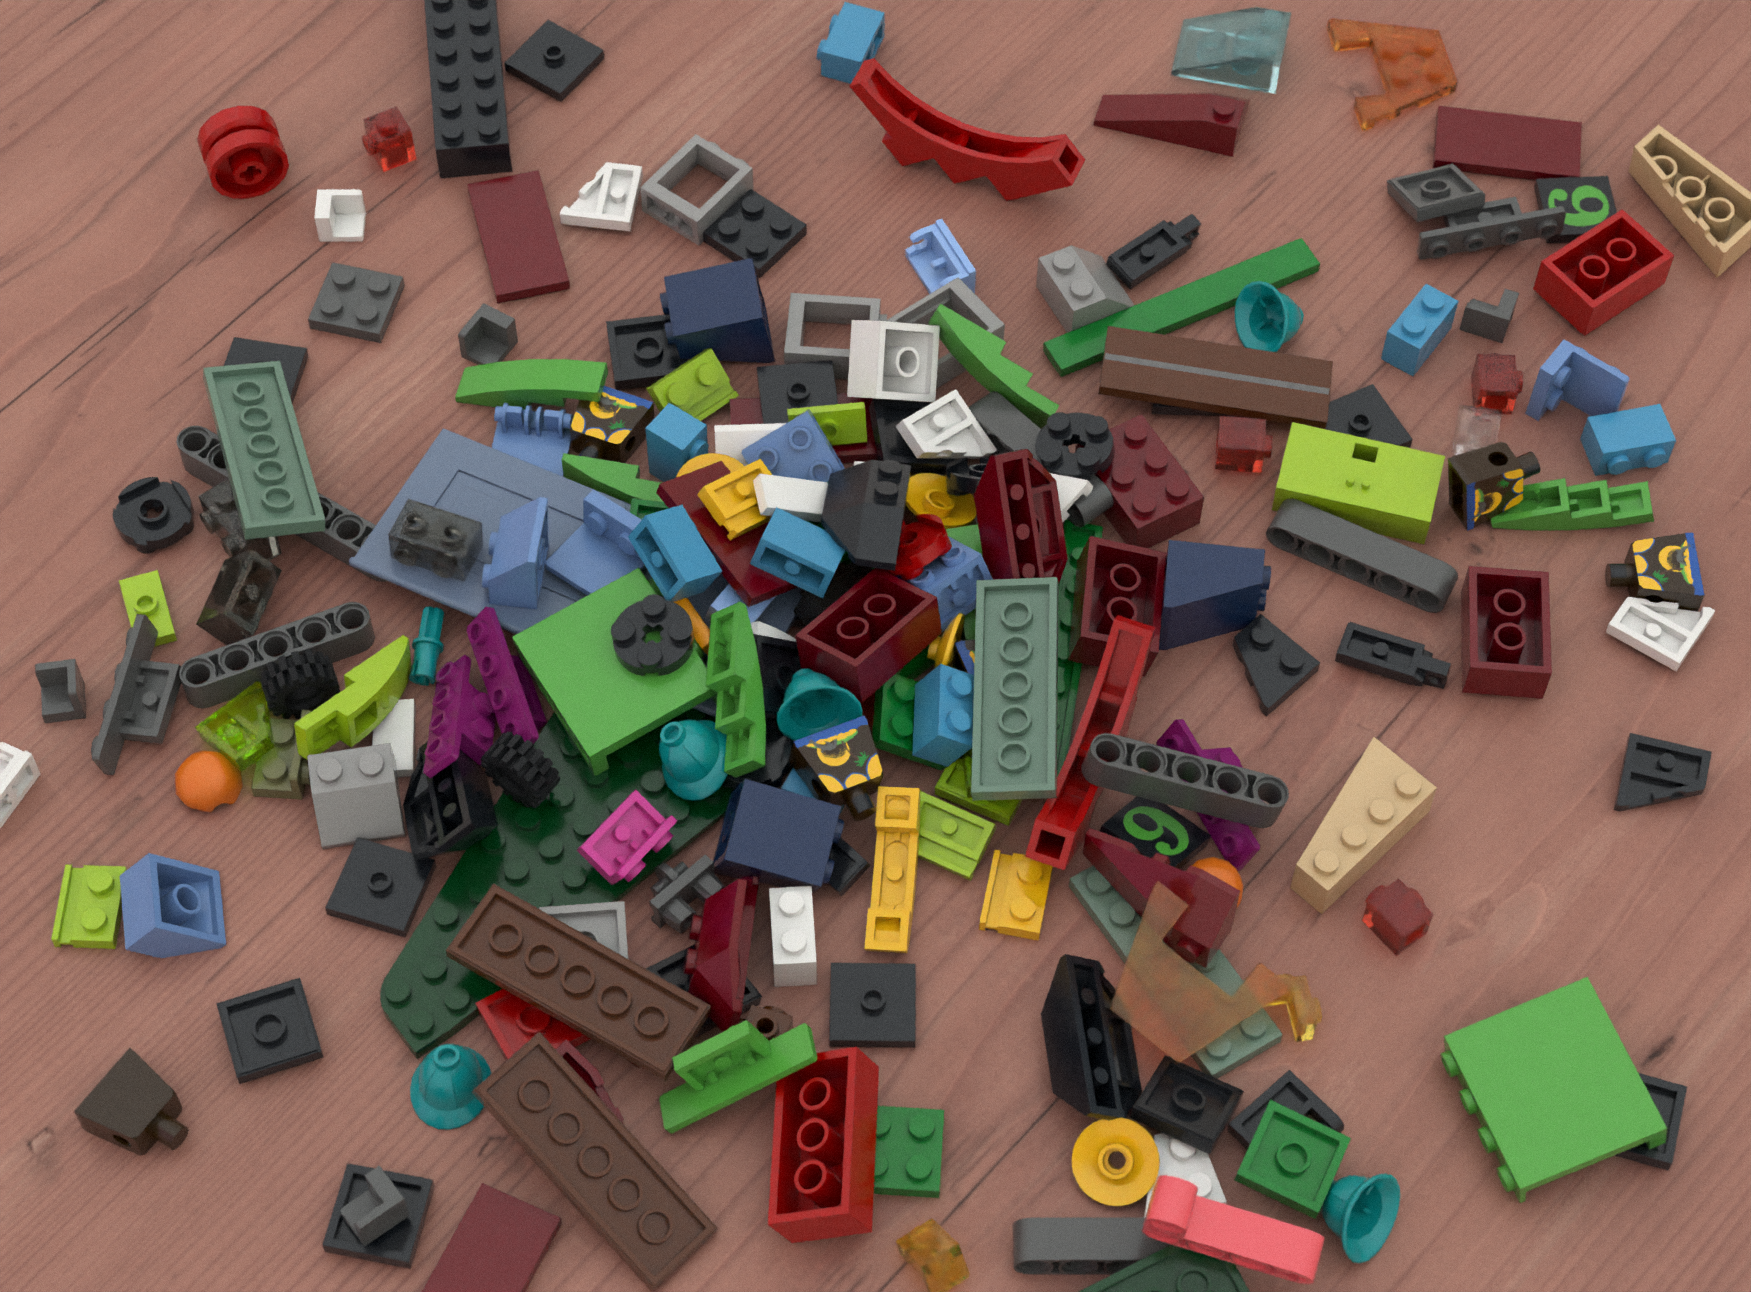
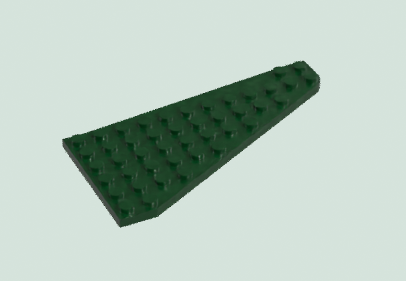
(538, 861)

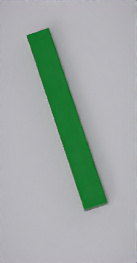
(1182, 305)
(1068, 671)

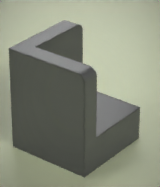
(1489, 320)
(487, 336)
(61, 691)
(376, 1208)

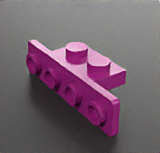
(505, 679)
(459, 719)
(1232, 838)

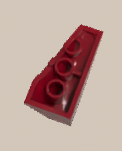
(1187, 119)
(1210, 900)

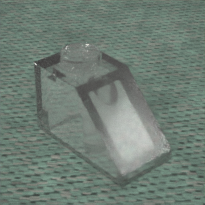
(1475, 428)

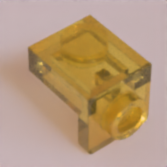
(1302, 1008)
(934, 1256)

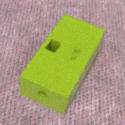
(1361, 481)

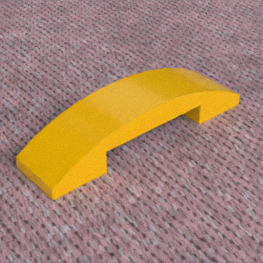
(894, 870)

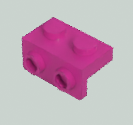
(626, 838)

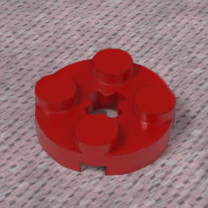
(920, 545)

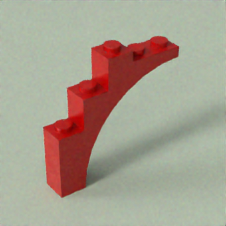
(964, 152)
(1110, 707)

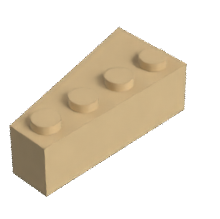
(1695, 197)
(1365, 821)

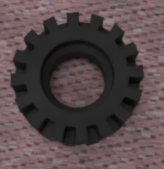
(299, 683)
(520, 769)

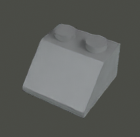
(1079, 287)
(356, 795)

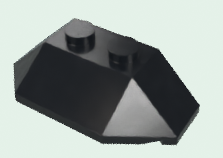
(867, 511)
(448, 809)
(1088, 1043)

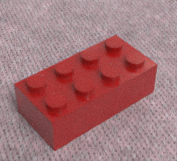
(825, 1148)

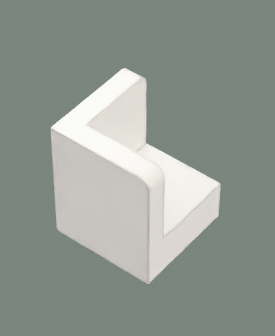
(340, 215)

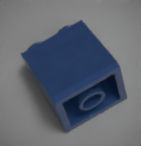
(719, 311)
(1210, 591)
(777, 837)

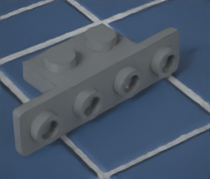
(1489, 226)
(139, 700)

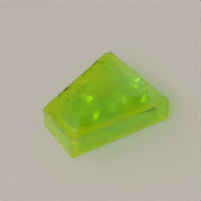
(240, 728)

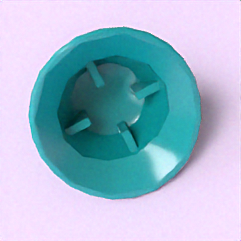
(1266, 317)
(815, 704)
(693, 758)
(445, 1085)
(1362, 1213)

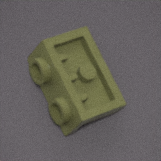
(282, 770)

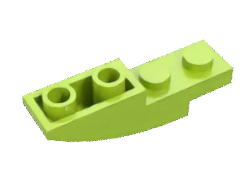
(364, 703)

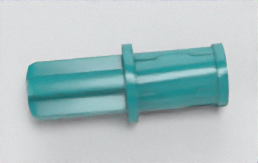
(427, 647)

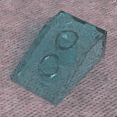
(1234, 48)

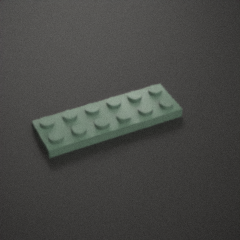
(263, 450)
(1015, 689)
(1119, 926)

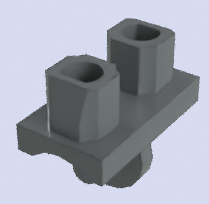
(679, 888)

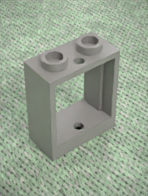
(680, 214)
(961, 300)
(826, 310)

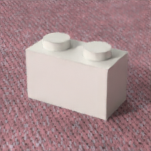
(793, 936)

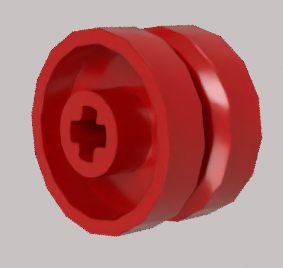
(243, 152)

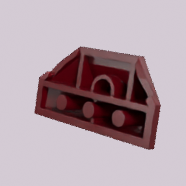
(1020, 518)
(722, 950)

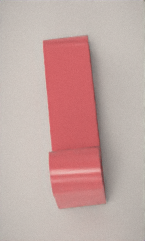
(1230, 1233)

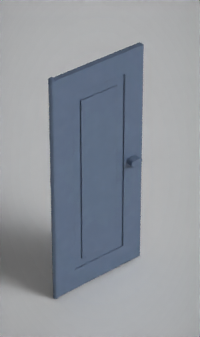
(483, 487)

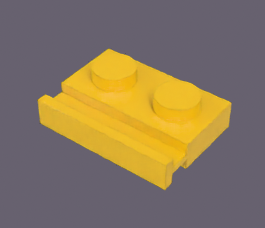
(734, 500)
(1016, 896)

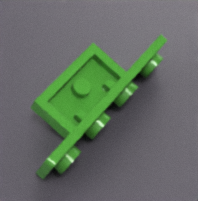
(731, 1069)

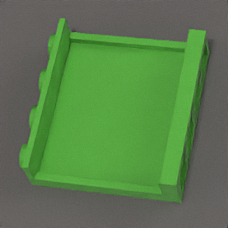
(588, 686)
(1551, 1087)

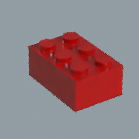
(1603, 272)

